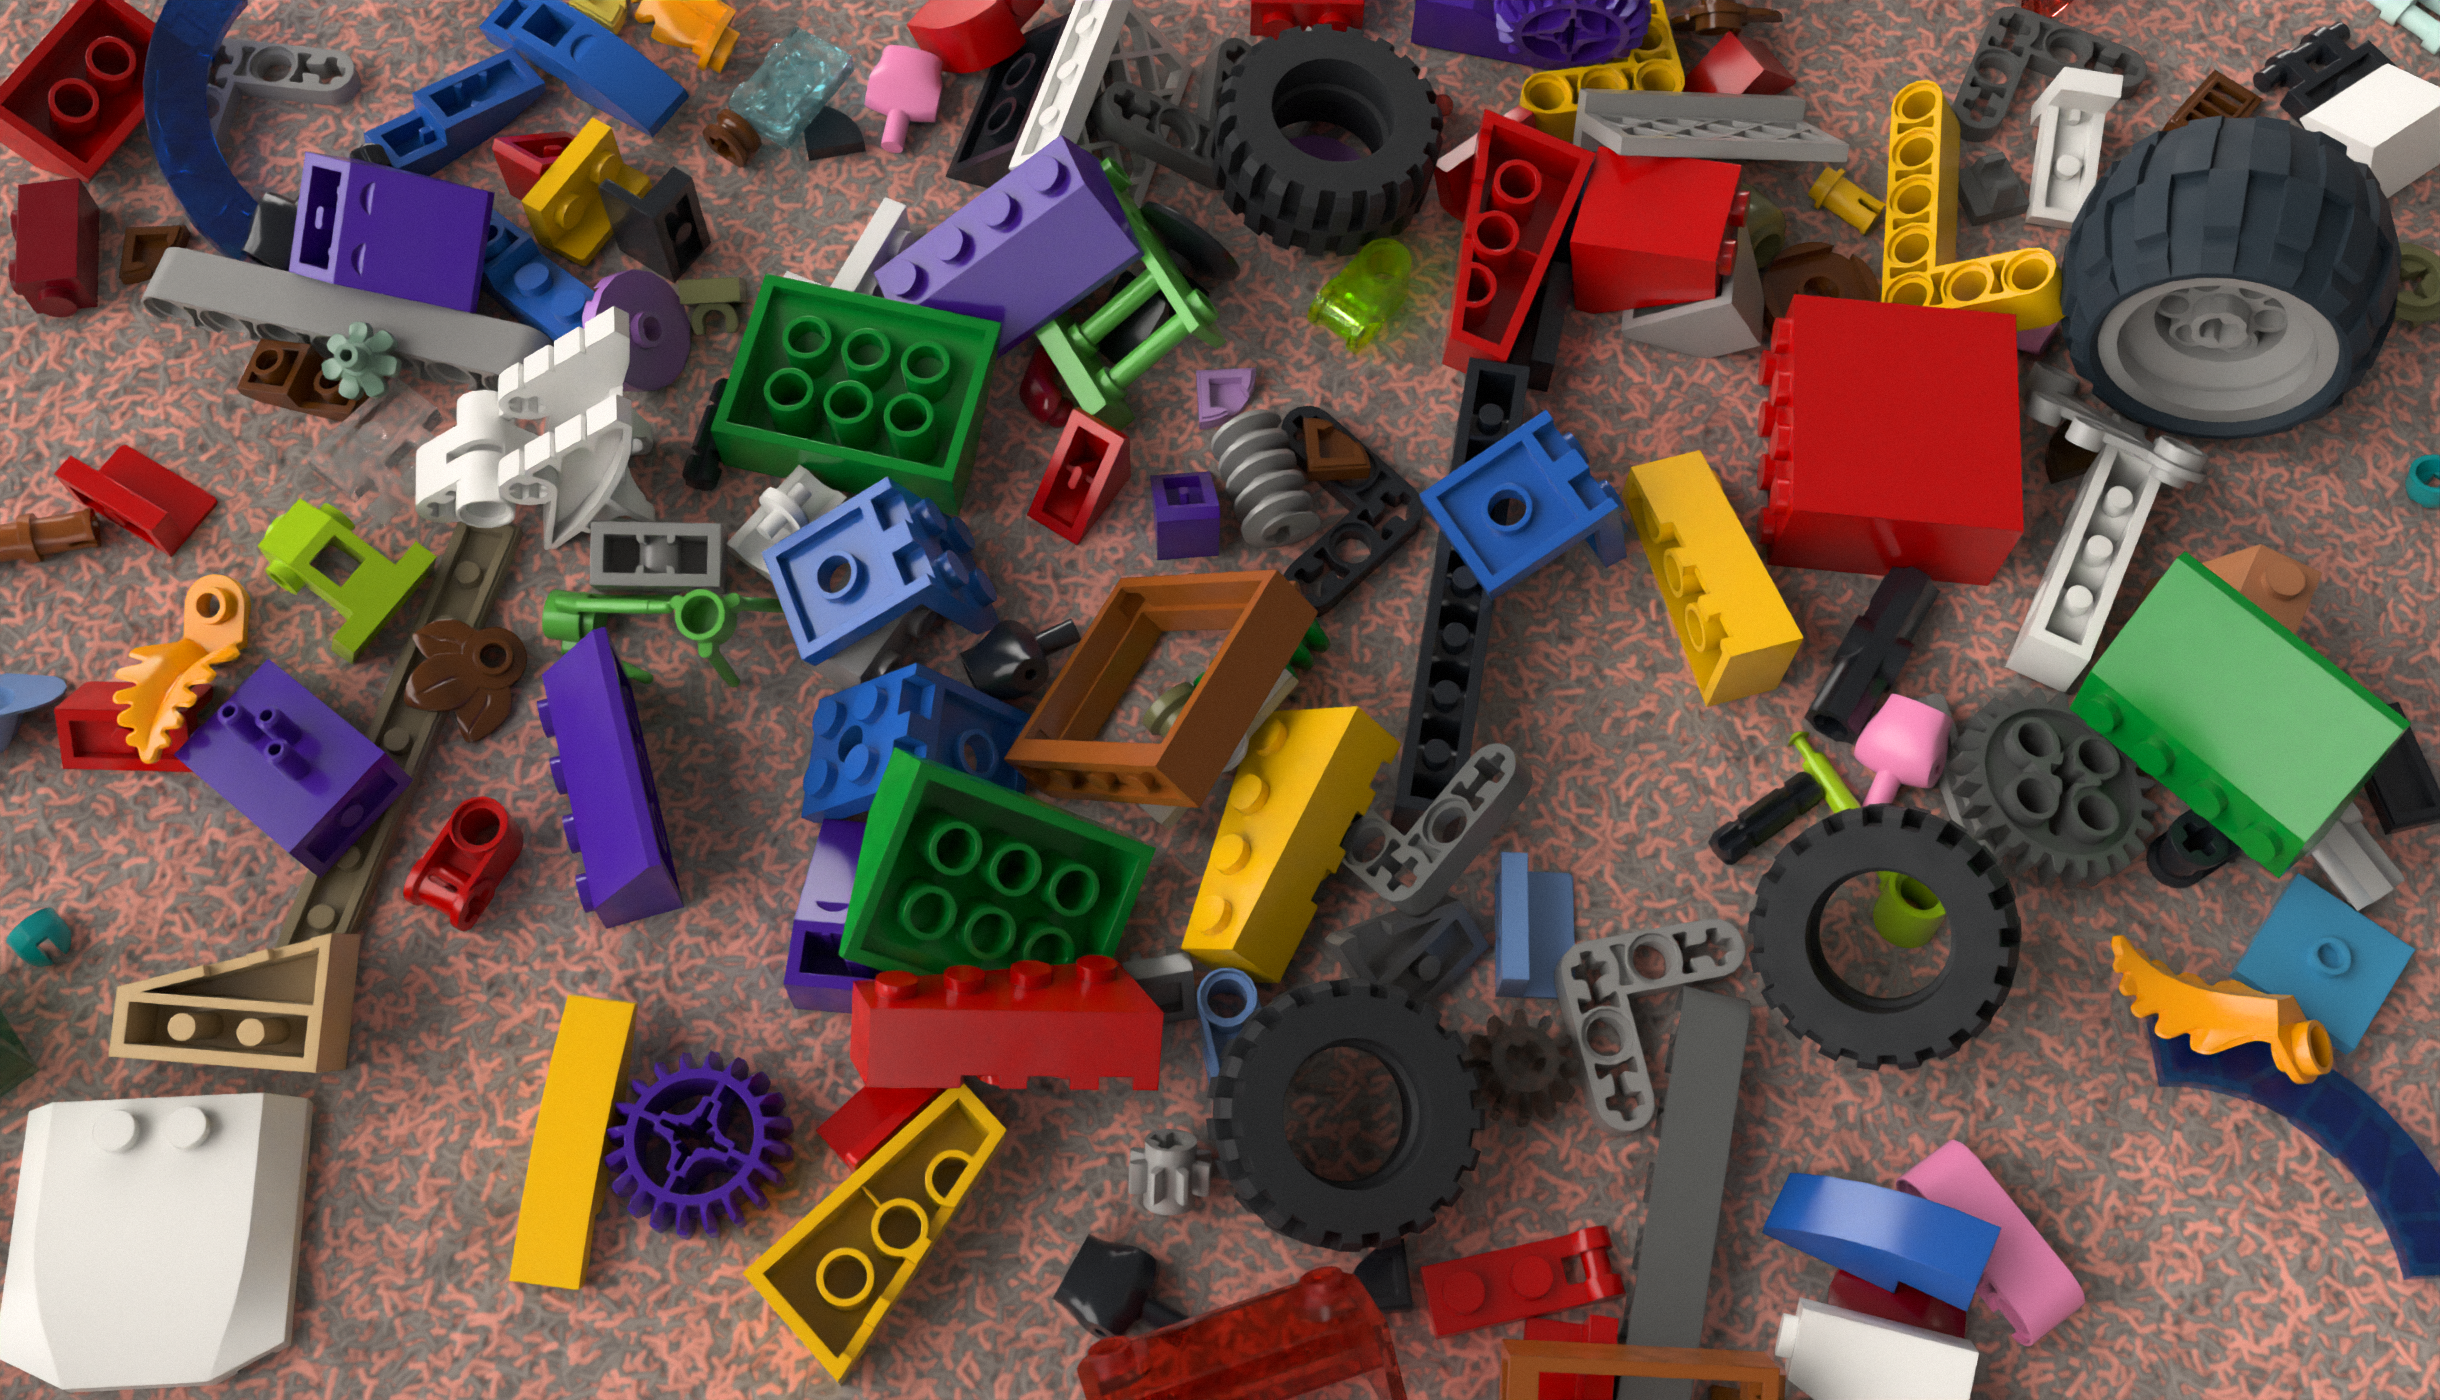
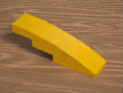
(570, 1142)

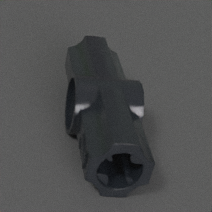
(1872, 654)

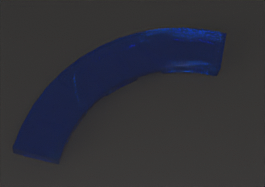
(179, 120)
(2341, 1121)

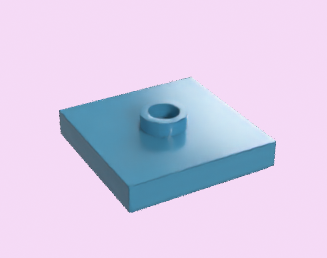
(2326, 958)

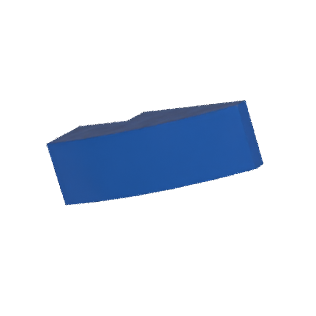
(1884, 1235)

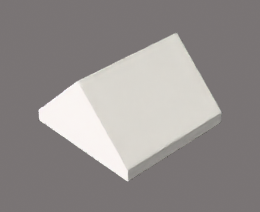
(2386, 123)

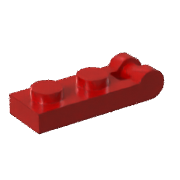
(1519, 1283)

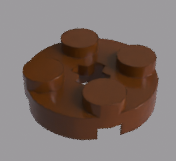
(1814, 267)

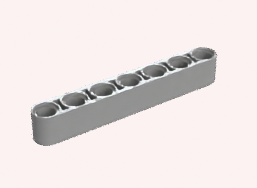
(299, 309)

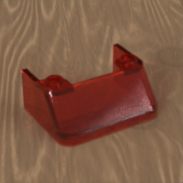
(1254, 1348)

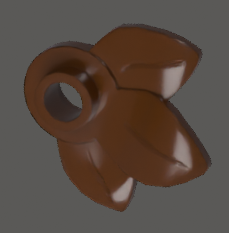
(1720, 16)
(459, 680)

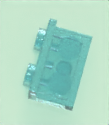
(791, 86)

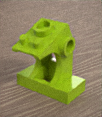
(369, 594)

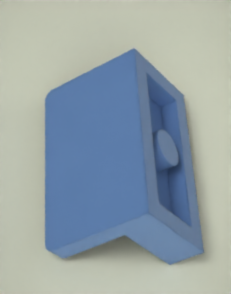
(1530, 927)

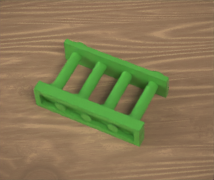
(1074, 344)

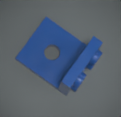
(1560, 502)
(899, 558)
(907, 711)

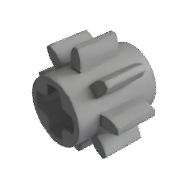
(1170, 1172)

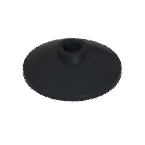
(1190, 244)

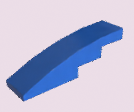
(458, 113)

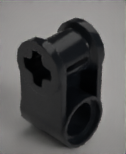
(2205, 852)

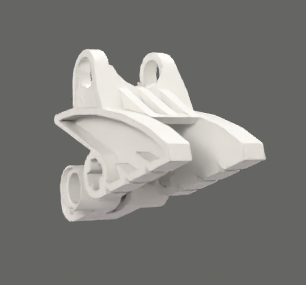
(572, 469)

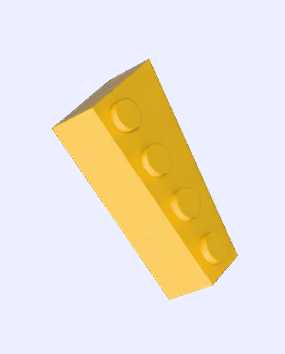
(1711, 579)
(1283, 835)
(854, 1251)

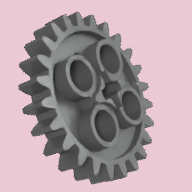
(2037, 798)

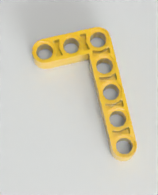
(1649, 67)
(1923, 226)

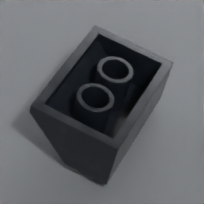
(1006, 106)

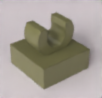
(713, 295)

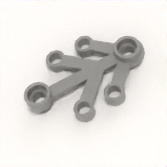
(2052, 398)

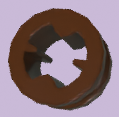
(732, 137)

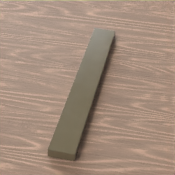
(460, 590)

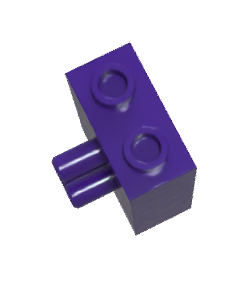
(294, 767)

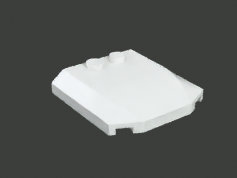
(155, 1239)

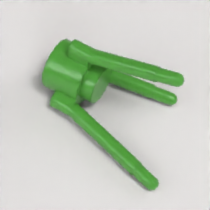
(573, 615)
(713, 620)

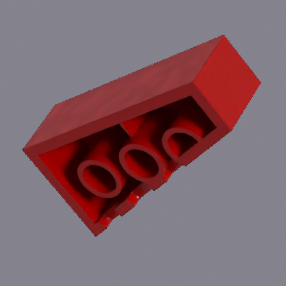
(1512, 225)
(1006, 1026)

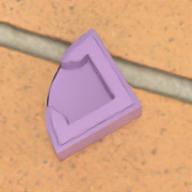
(1223, 394)

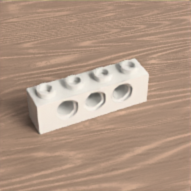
(2085, 569)

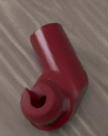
(1041, 393)

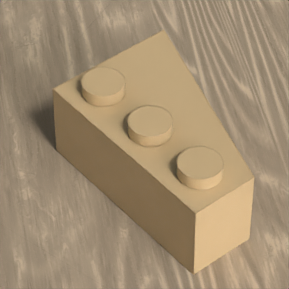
(254, 1011)

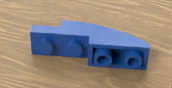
(588, 59)
(530, 283)

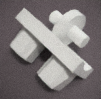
(781, 513)

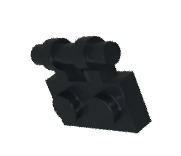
(2310, 88)

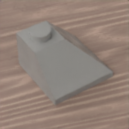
(1708, 326)

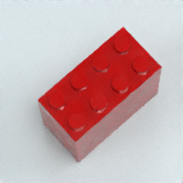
(1891, 439)

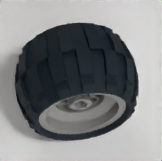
(2230, 278)

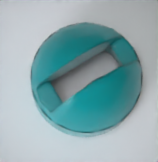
(2419, 476)
(36, 929)

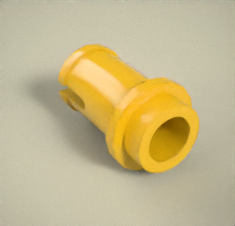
(1846, 199)

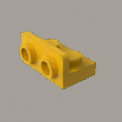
(566, 200)

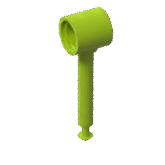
(1891, 914)

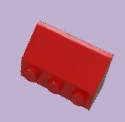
(79, 90)

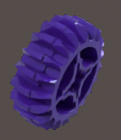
(1572, 30)
(688, 1169)

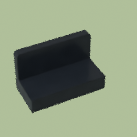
(661, 229)
(1543, 327)

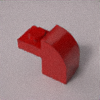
(972, 32)

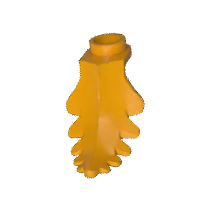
(694, 25)
(176, 667)
(2222, 1013)

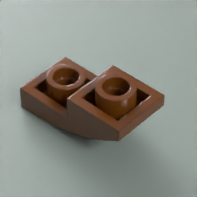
(293, 379)

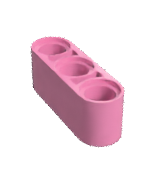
(2023, 1272)

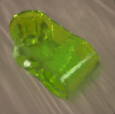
(1357, 301)

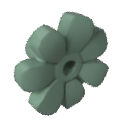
(362, 361)

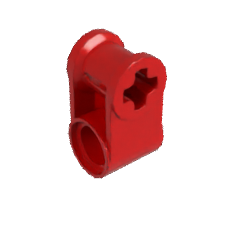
(465, 867)

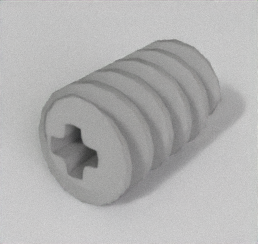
(1263, 480)

